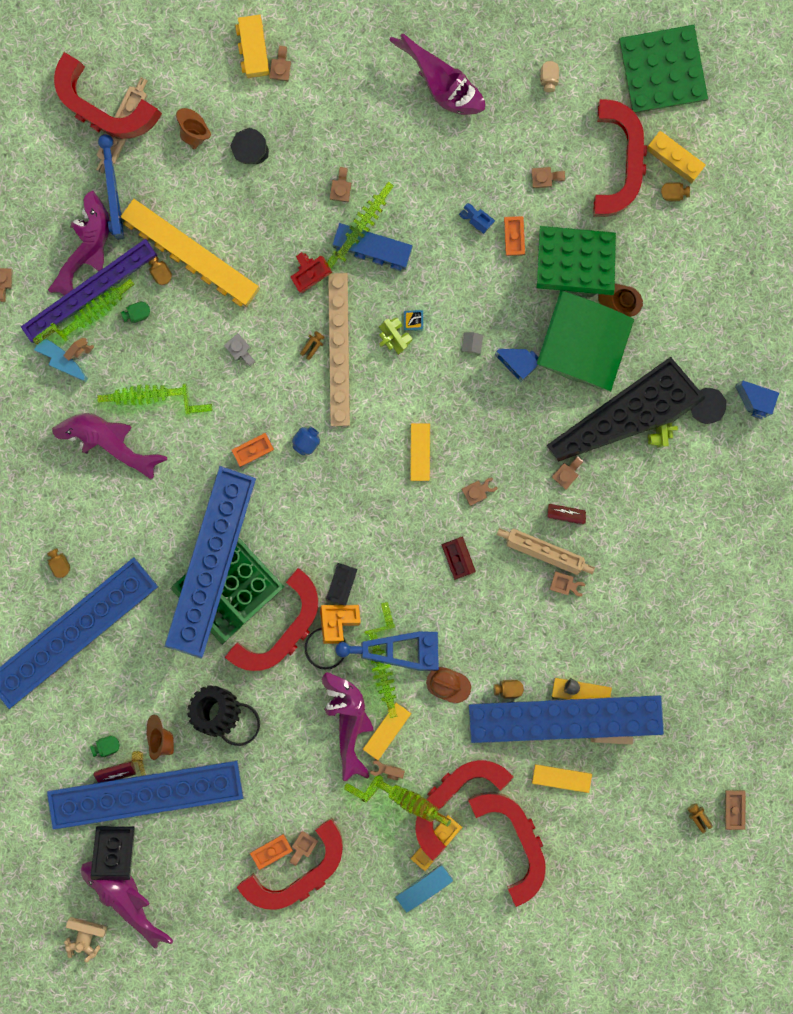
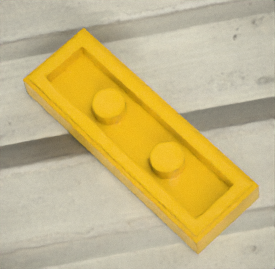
(420, 452)
(586, 690)
(386, 732)
(562, 778)
(445, 834)

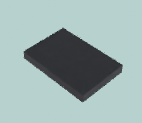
(112, 853)

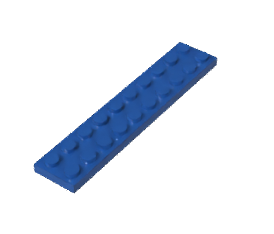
(210, 562)
(74, 631)
(566, 719)
(145, 794)

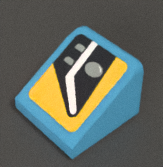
(413, 320)

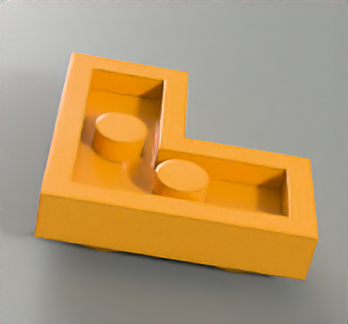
(335, 617)

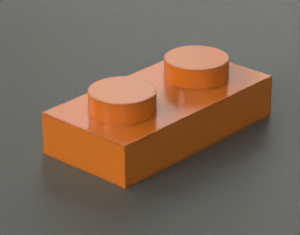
(514, 236)
(252, 449)
(271, 851)

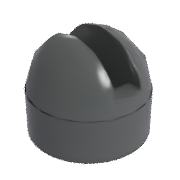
(572, 687)

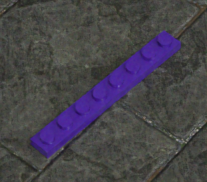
(90, 289)

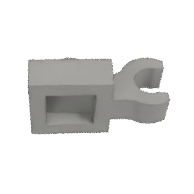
(239, 348)

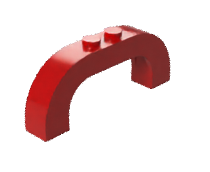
(623, 116)
(131, 126)
(298, 630)
(450, 786)
(531, 883)
(299, 890)

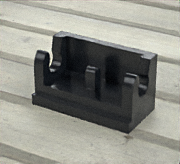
(341, 584)

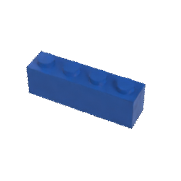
(375, 247)

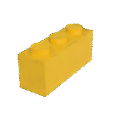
(252, 46)
(675, 157)

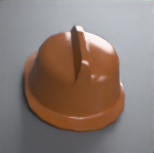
(192, 127)
(625, 300)
(448, 685)
(159, 739)

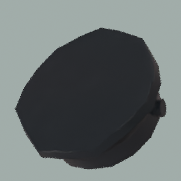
(249, 146)
(710, 409)

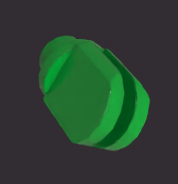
(136, 312)
(105, 746)

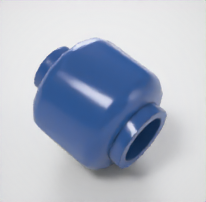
(306, 440)

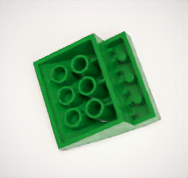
(585, 341)
(244, 594)

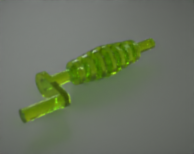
(361, 225)
(79, 321)
(163, 392)
(381, 668)
(407, 799)

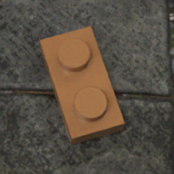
(735, 809)

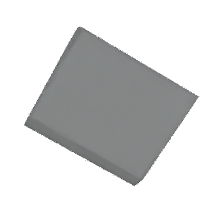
(472, 342)

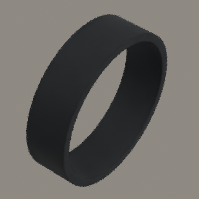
(317, 666)
(258, 727)

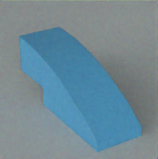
(59, 361)
(424, 888)

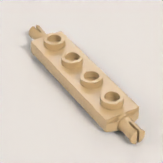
(128, 105)
(545, 551)

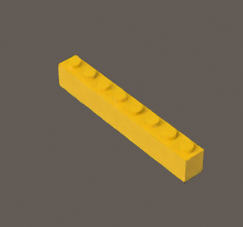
(189, 252)

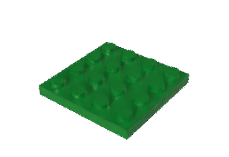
(663, 68)
(576, 260)

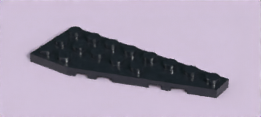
(644, 405)

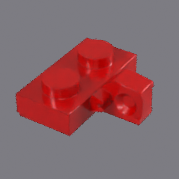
(310, 272)

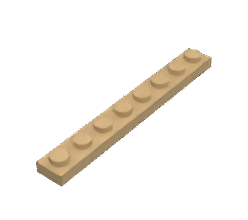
(339, 349)

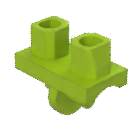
(392, 338)
(662, 435)

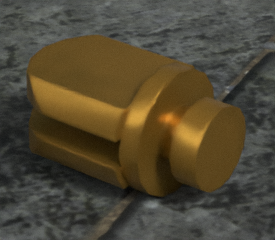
(674, 191)
(160, 271)
(316, 338)
(58, 563)
(508, 689)
(695, 812)

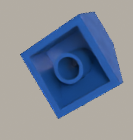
(518, 361)
(757, 399)

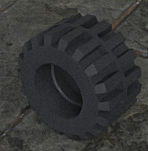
(201, 707)

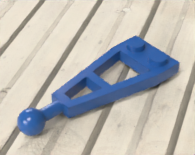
(115, 225)
(427, 650)

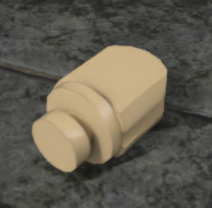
(549, 76)

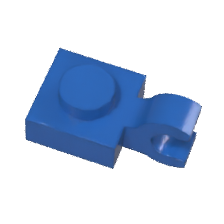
(479, 219)

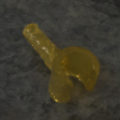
(137, 756)

